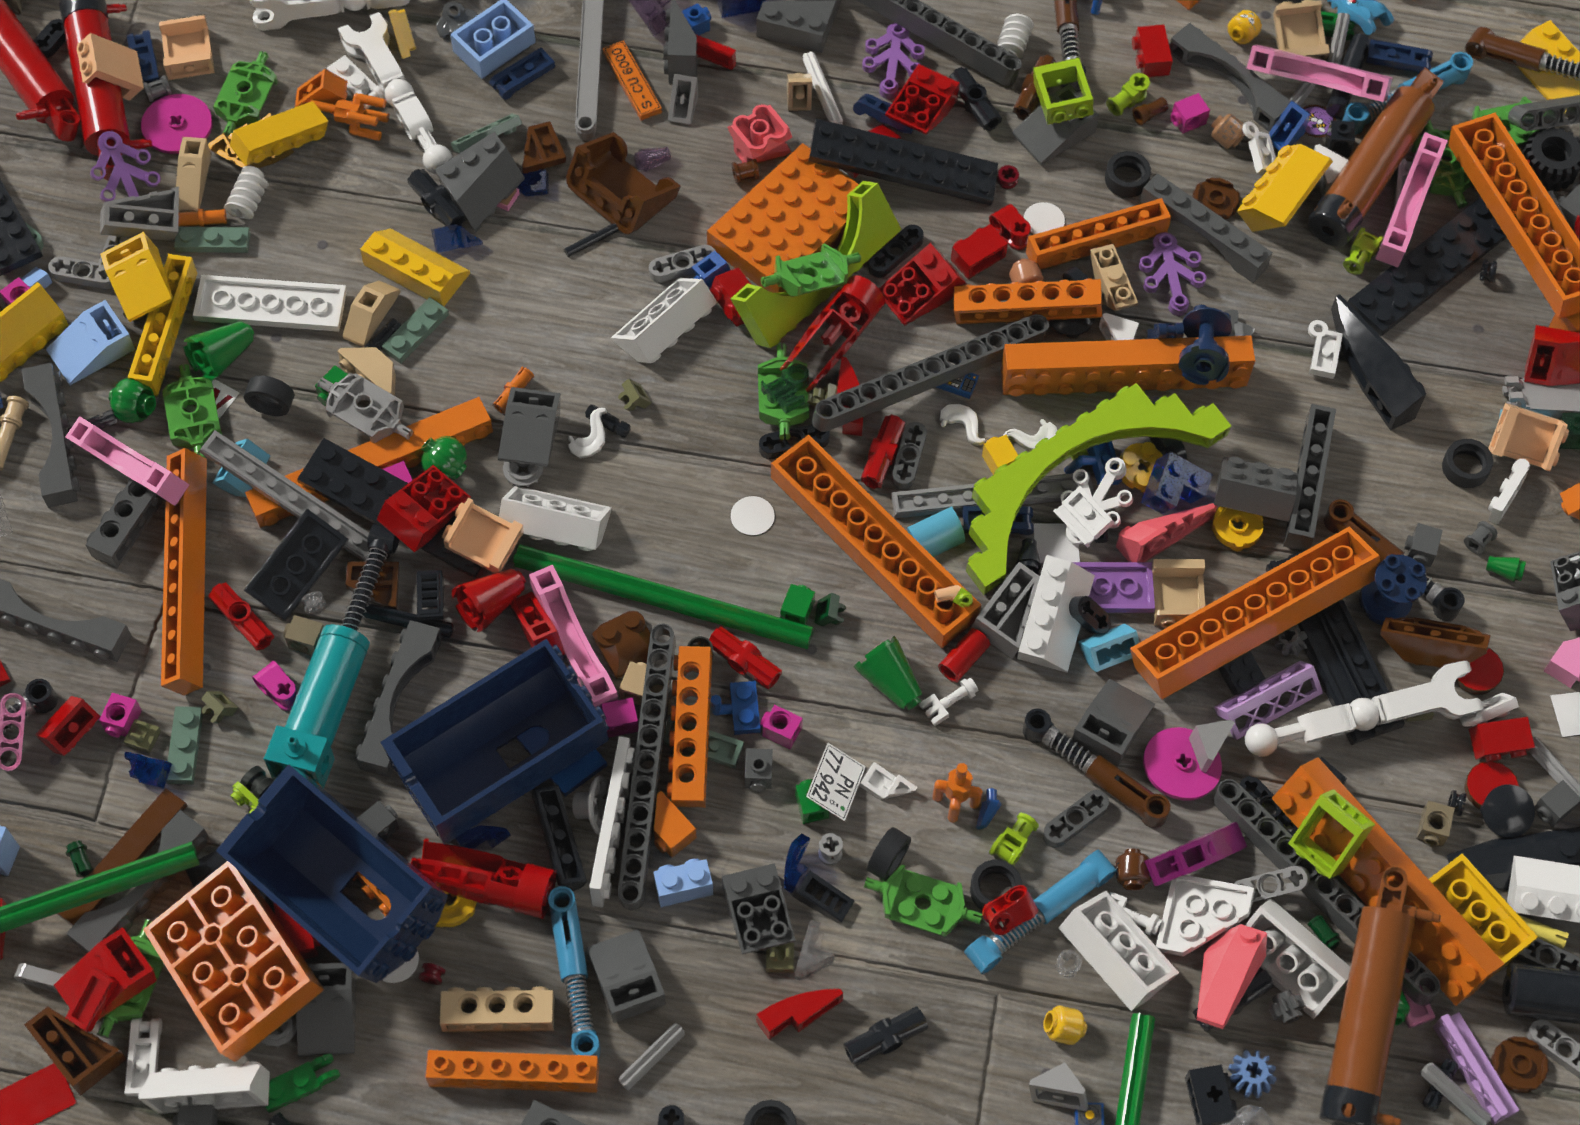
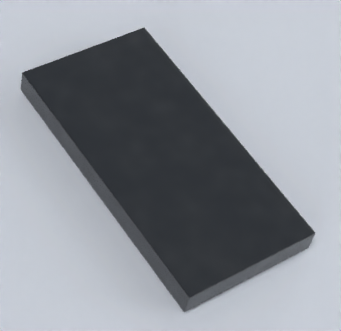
(296, 564)

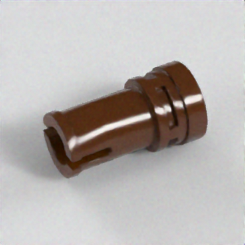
(1145, 112)

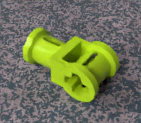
(1131, 93)
(1362, 251)
(1013, 841)

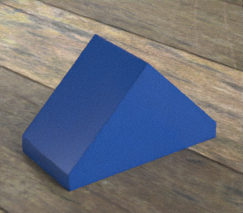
(1289, 126)

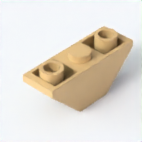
(1114, 281)
(369, 311)
(369, 364)

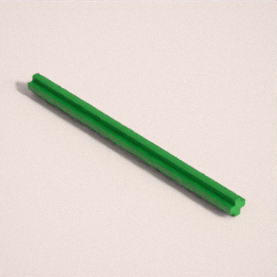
(666, 597)
(98, 886)
(1135, 1069)

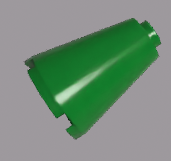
(217, 348)
(891, 674)

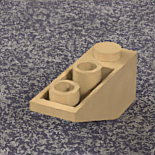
(192, 172)

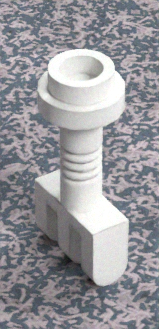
(967, 688)
(1151, 924)

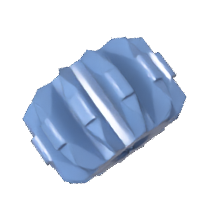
(1262, 1073)

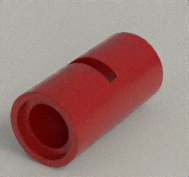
(965, 655)

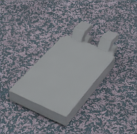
(1541, 398)

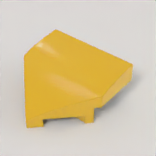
(402, 32)

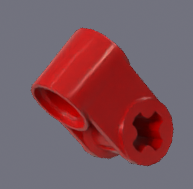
(1011, 226)
(1011, 908)

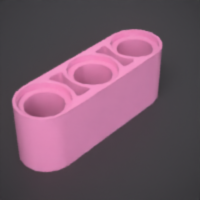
(18, 719)

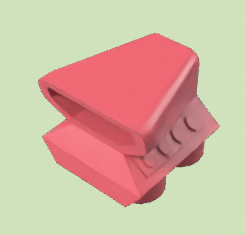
(760, 135)

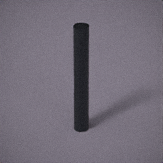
(591, 239)

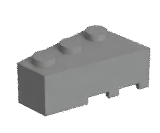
(152, 213)
(1008, 610)

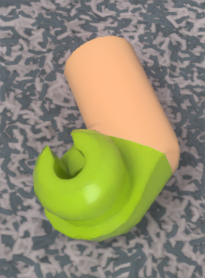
(955, 594)

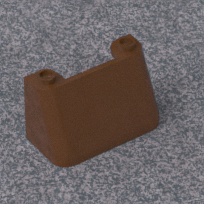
(614, 186)

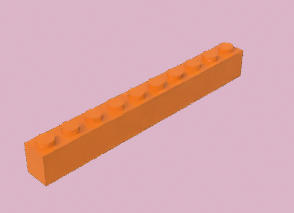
(463, 422)
(184, 577)

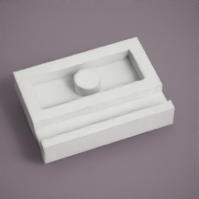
(1084, 516)

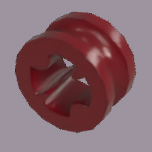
(1004, 172)
(431, 973)

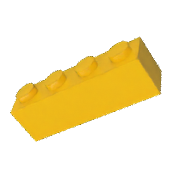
(279, 133)

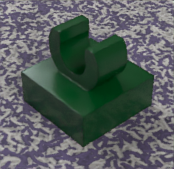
(828, 609)

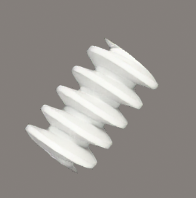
(1015, 34)
(246, 193)

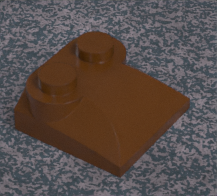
(623, 641)

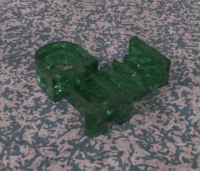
(785, 394)

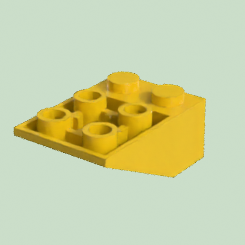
(137, 276)

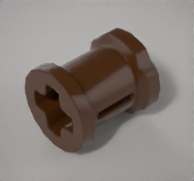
(745, 170)

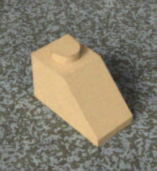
(799, 92)
(633, 684)

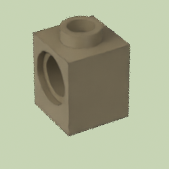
(302, 634)
(1440, 815)

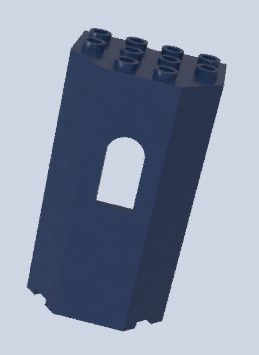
(452, 753)
(306, 851)

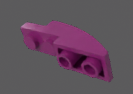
(1196, 854)

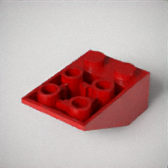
(924, 100)
(921, 285)
(1553, 357)
(422, 508)
(117, 958)

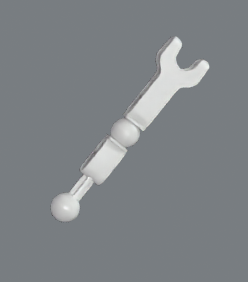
(286, 10)
(374, 50)
(1365, 713)

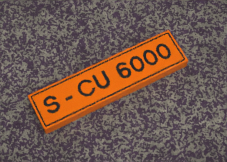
(632, 80)

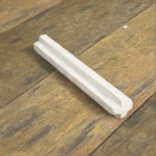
(822, 88)

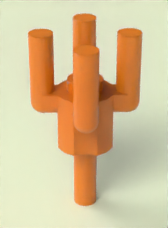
(355, 114)
(957, 789)

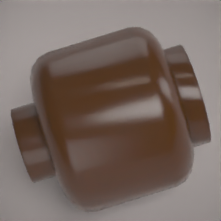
(1132, 870)

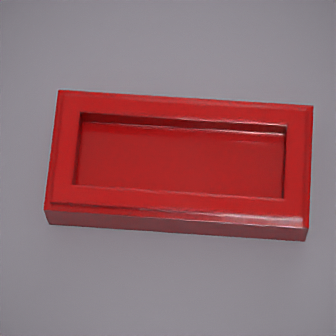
(716, 52)
(91, 999)

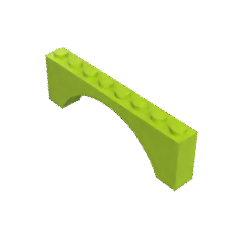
(866, 231)

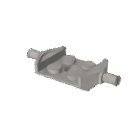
(377, 419)

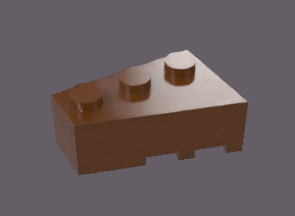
(75, 1052)

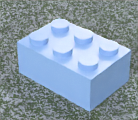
(493, 38)

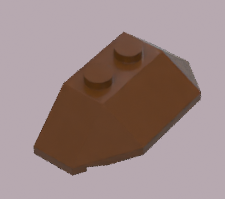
(1433, 641)

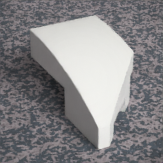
(884, 784)

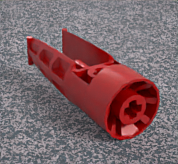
(856, 303)
(487, 877)

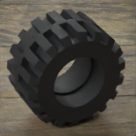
(1559, 145)

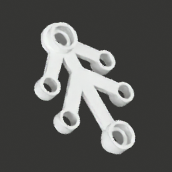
(1101, 492)

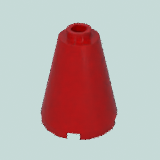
(487, 597)

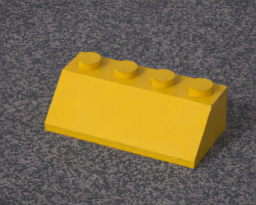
(1547, 83)
(1283, 187)
(413, 265)
(28, 327)
(1483, 909)

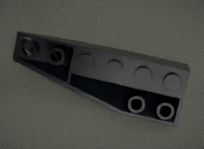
(1377, 367)

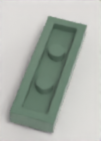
(504, 125)
(212, 239)
(415, 330)
(184, 744)
(720, 747)

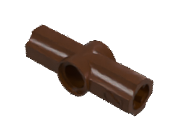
(1028, 99)

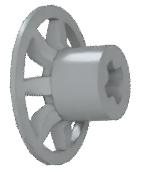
(590, 804)

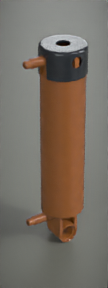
(1374, 161)
(1371, 1007)

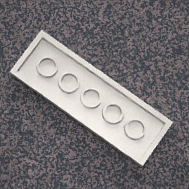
(270, 303)
(610, 830)

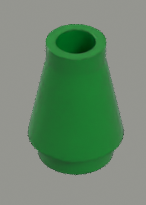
(1507, 567)

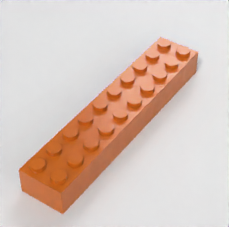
(1521, 209)
(1113, 365)
(872, 539)
(1255, 612)
(1446, 948)

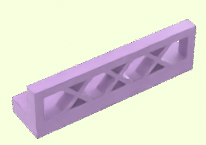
(1268, 690)
(1475, 1067)

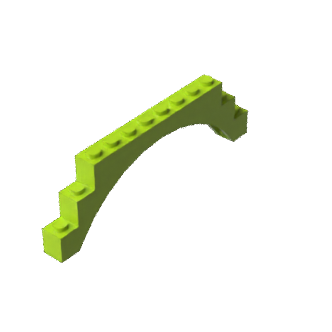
(1122, 417)

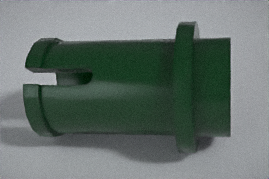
(79, 858)
(1324, 932)

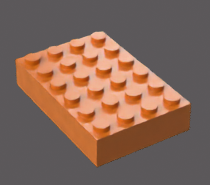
(784, 217)
(233, 961)

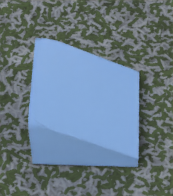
(37, 275)

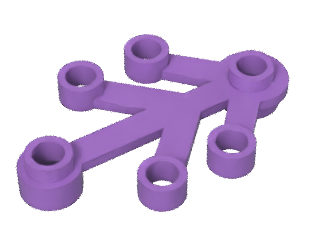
(896, 35)
(121, 169)
(1172, 270)

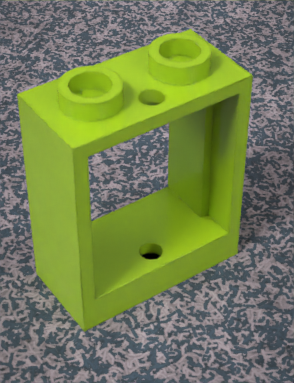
(1059, 74)
(1347, 816)

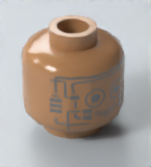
(1227, 131)

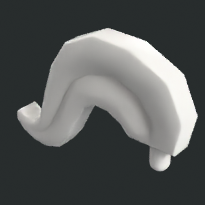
(965, 415)
(594, 442)
(1029, 442)

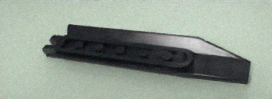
(1496, 856)

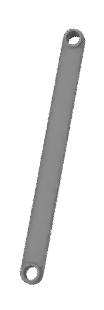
(589, 69)

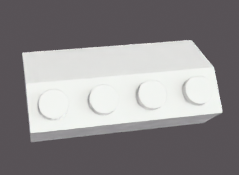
(665, 319)
(556, 517)
(1050, 628)
(1545, 889)
(1118, 950)
(1299, 959)
(222, 1086)

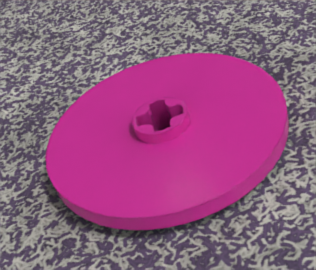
(178, 108)
(1168, 775)

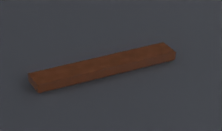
(133, 844)

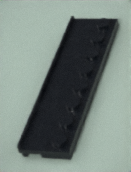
(1342, 660)

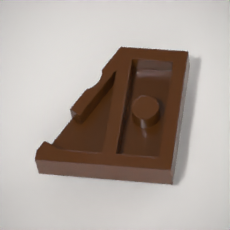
(542, 148)
(388, 583)

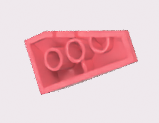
(1157, 534)
(1228, 971)

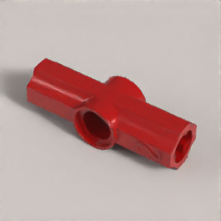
(883, 451)
(249, 626)
(745, 657)

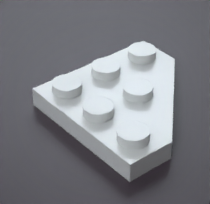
(1200, 911)

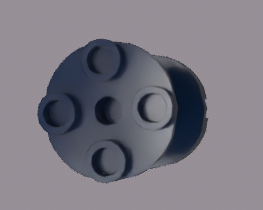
(1205, 358)
(1396, 586)

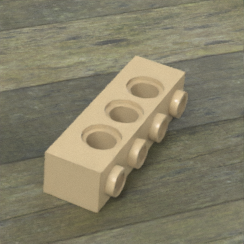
(510, 1019)

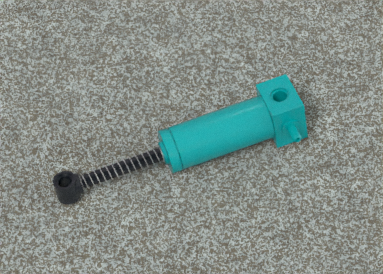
(329, 678)

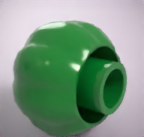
(129, 398)
(446, 454)

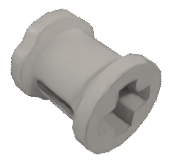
(824, 853)

